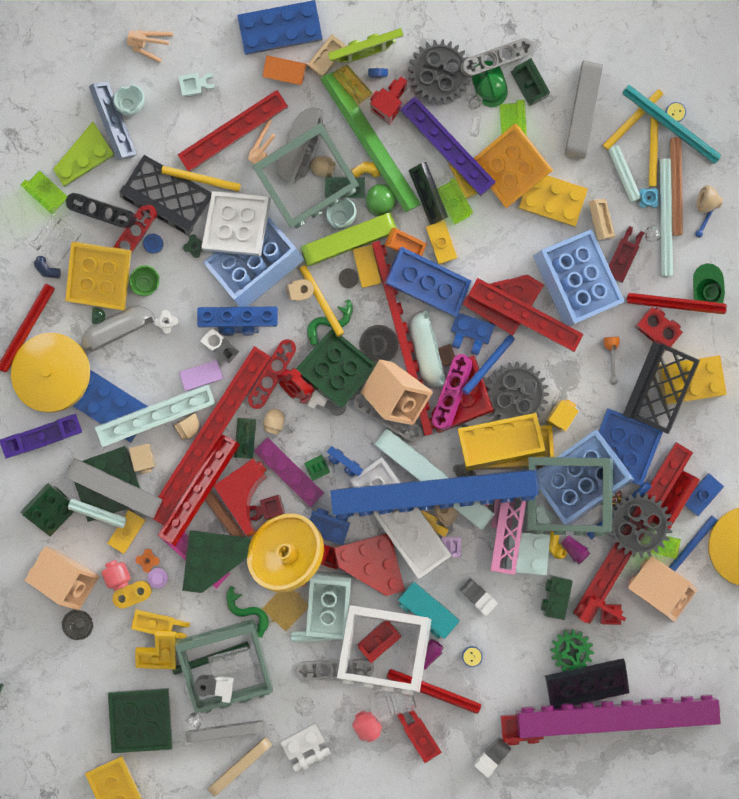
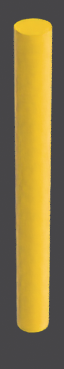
(630, 122)
(653, 153)
(200, 178)
(322, 302)

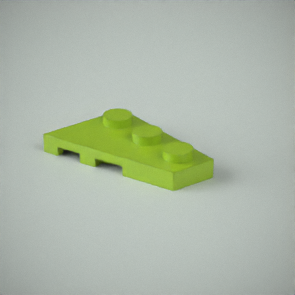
(83, 156)

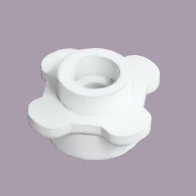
(171, 321)

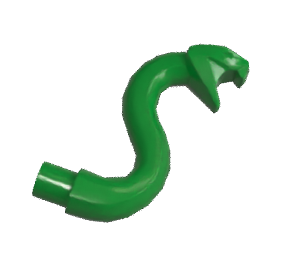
(312, 327)
(263, 623)

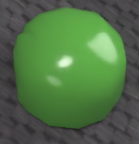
(380, 200)
(144, 280)

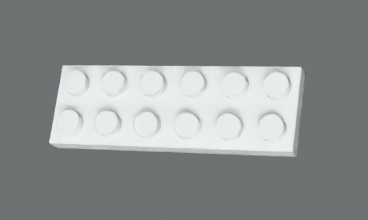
(407, 530)

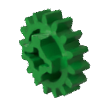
(581, 647)

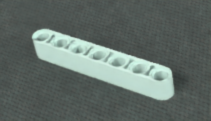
(425, 470)

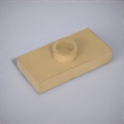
(320, 62)
(601, 219)

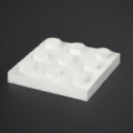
(236, 223)

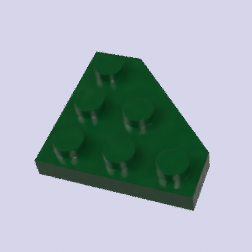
(211, 558)

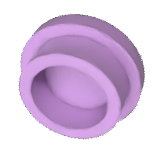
(157, 578)

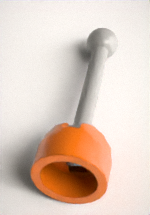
(612, 344)

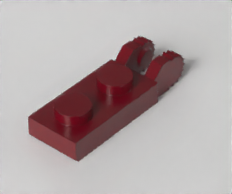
(624, 255)

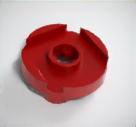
(295, 386)

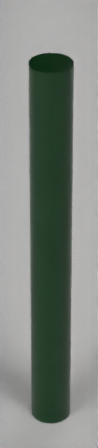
(204, 660)

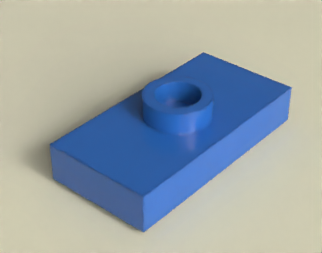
(703, 494)

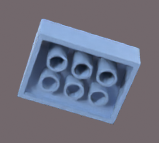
(251, 276)
(577, 278)
(579, 489)

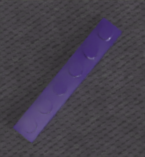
(447, 146)

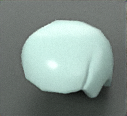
(129, 100)
(341, 214)

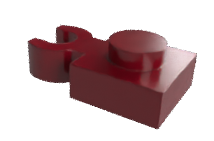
(269, 508)

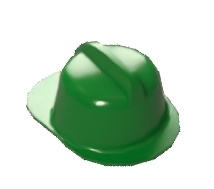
(491, 86)
(708, 283)

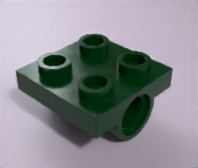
(48, 509)

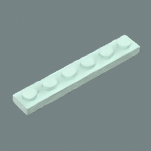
(154, 415)

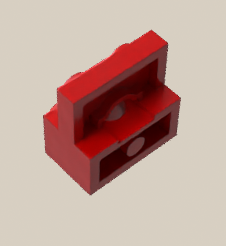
(386, 103)

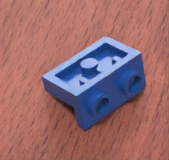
(330, 527)

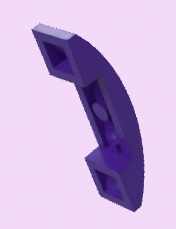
(40, 436)

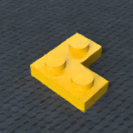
(161, 656)

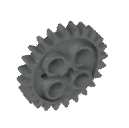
(433, 88)
(521, 376)
(648, 508)

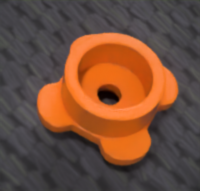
(153, 560)

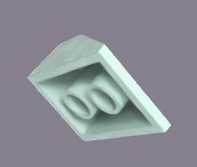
(328, 604)

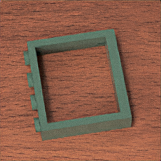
(317, 209)
(579, 530)
(220, 634)

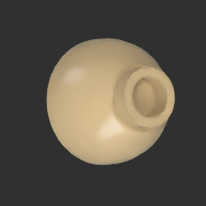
(708, 199)

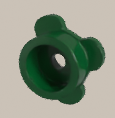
(189, 246)

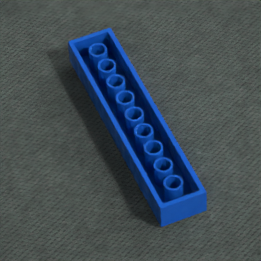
(435, 492)

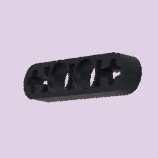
(100, 210)

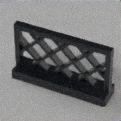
(164, 214)
(645, 380)

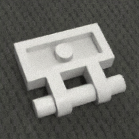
(303, 741)

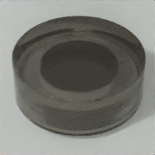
(348, 278)

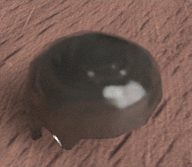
(77, 625)

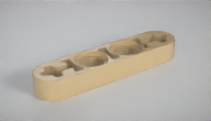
(243, 763)

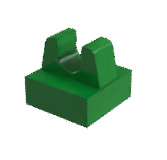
(317, 467)

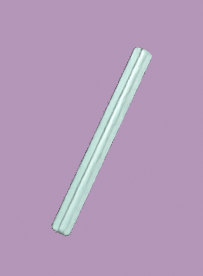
(666, 218)

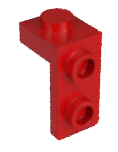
(587, 608)

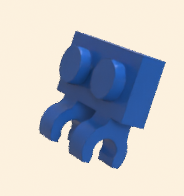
(471, 328)
(337, 456)

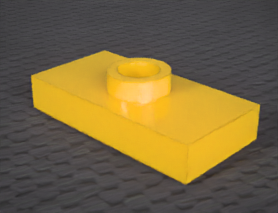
(441, 242)
(124, 536)

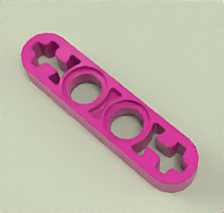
(448, 391)

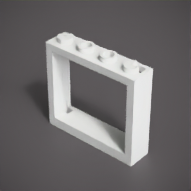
(387, 685)

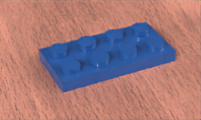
(280, 27)
(427, 282)
(107, 402)

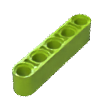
(348, 239)

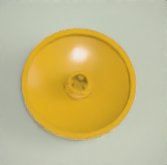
(50, 372)
(724, 546)
(285, 552)

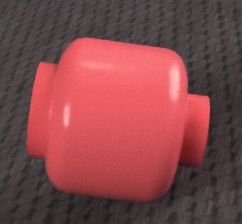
(115, 575)
(366, 726)

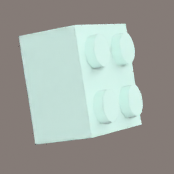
(532, 553)

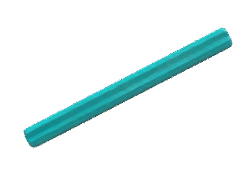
(671, 124)

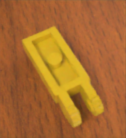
(152, 622)

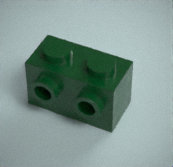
(557, 597)

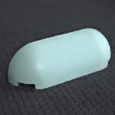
(426, 350)

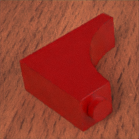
(238, 491)

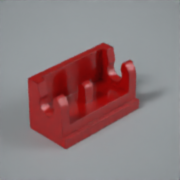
(379, 640)

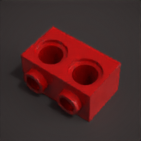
(656, 333)

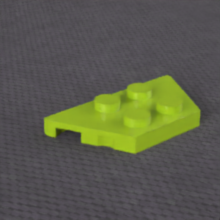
(358, 50)

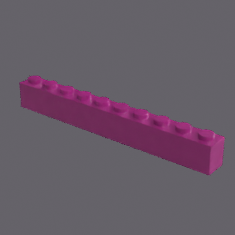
(618, 717)

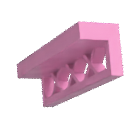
(501, 536)

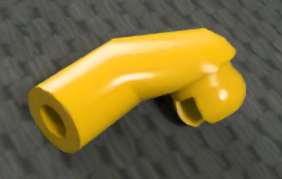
(365, 167)
(555, 548)

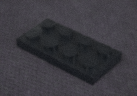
(588, 683)

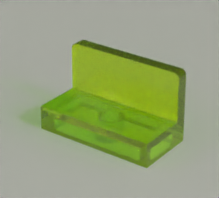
(511, 114)
(44, 192)
(455, 201)

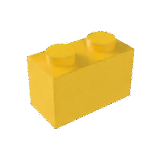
(562, 415)

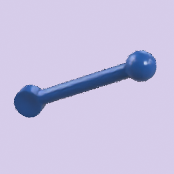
(699, 233)

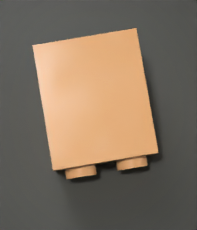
(395, 393)
(61, 578)
(662, 588)

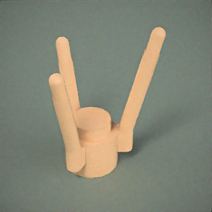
(139, 39)
(258, 154)

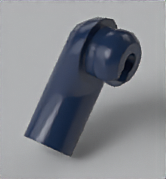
(42, 267)

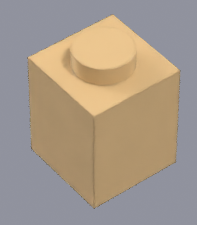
(142, 458)

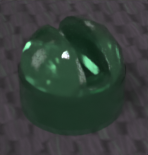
(98, 315)

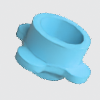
(653, 193)

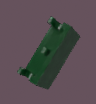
(530, 82)

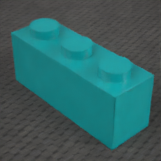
(424, 605)

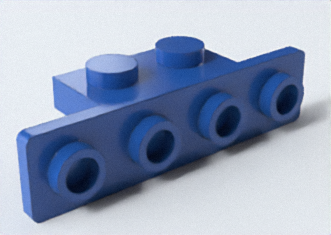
(237, 319)

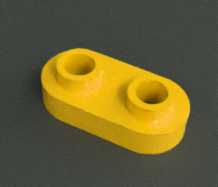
(131, 594)

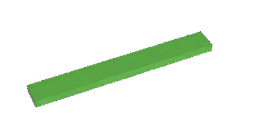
(371, 143)

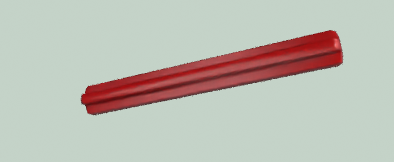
(677, 303)
(26, 327)
(437, 692)

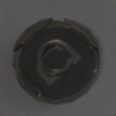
(379, 343)

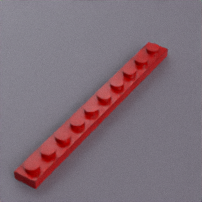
(401, 329)
(210, 433)
(616, 559)

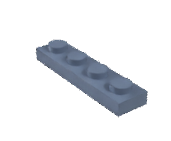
(112, 120)

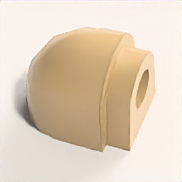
(322, 166)
(299, 289)
(274, 421)
(187, 426)
(446, 515)

